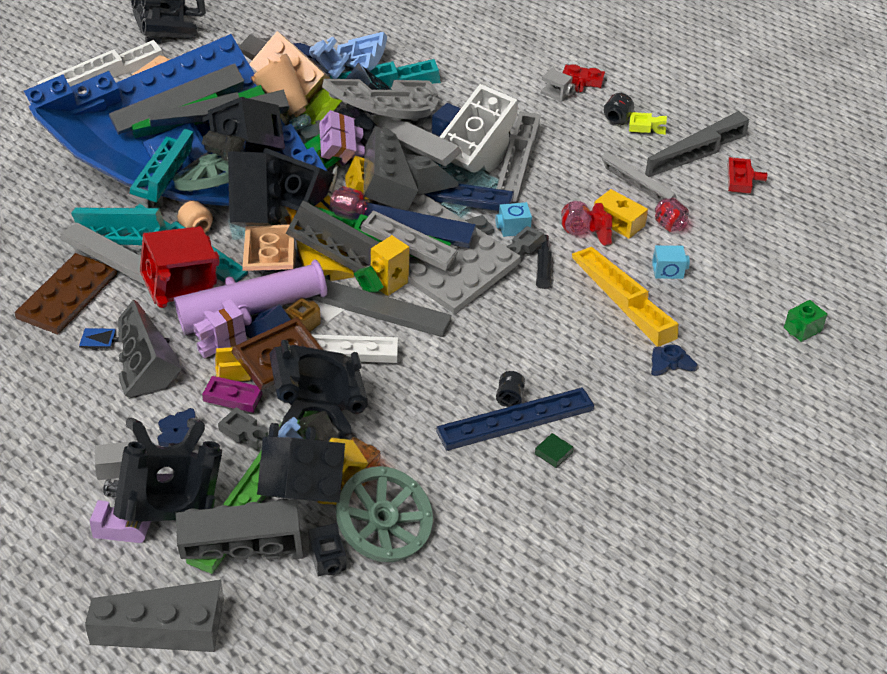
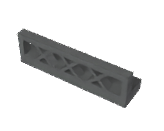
(336, 234)

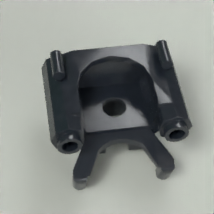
(166, 18)
(318, 382)
(158, 497)

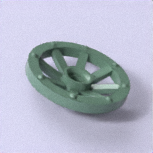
(209, 166)
(387, 511)

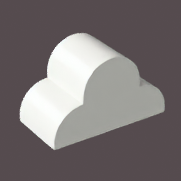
(482, 129)

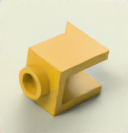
(228, 366)

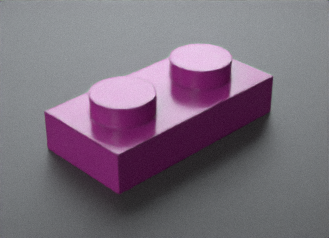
(232, 394)

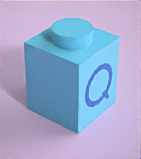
(513, 218)
(670, 262)

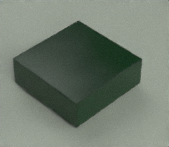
(554, 450)

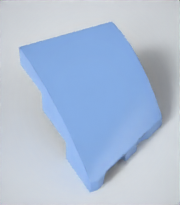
(364, 50)

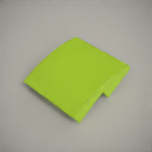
(321, 105)

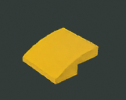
(329, 266)

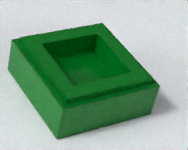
(368, 279)

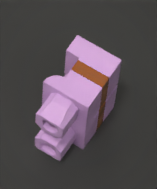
(340, 137)
(220, 329)

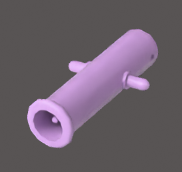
(253, 294)

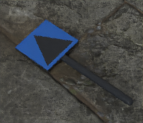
(100, 338)

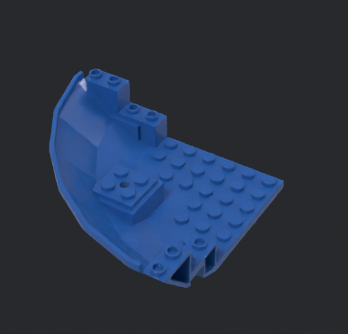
(86, 131)

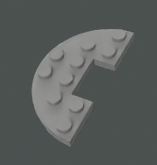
(407, 101)

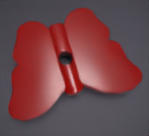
(601, 224)

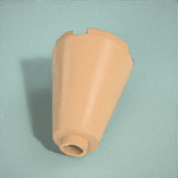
(282, 76)

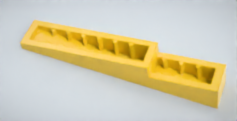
(628, 296)

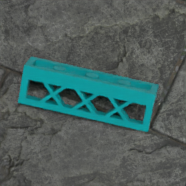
(166, 170)
(120, 222)

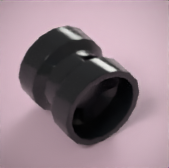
(510, 389)

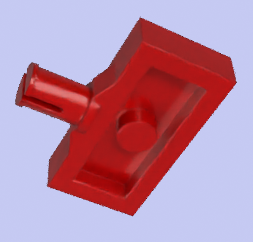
(584, 76)
(742, 175)

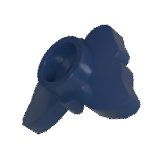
(671, 357)
(174, 427)

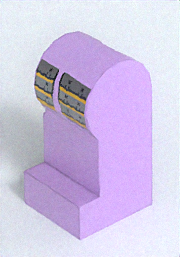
(107, 526)

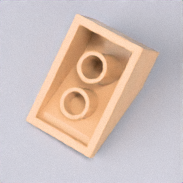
(268, 248)

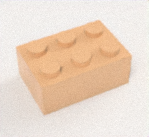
(307, 72)

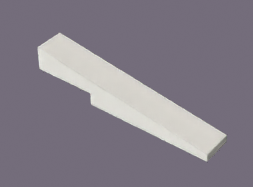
(111, 61)

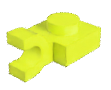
(645, 122)

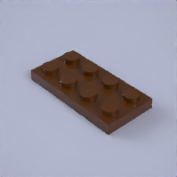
(65, 293)

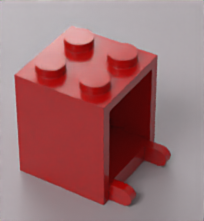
(177, 263)

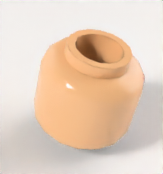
(194, 215)

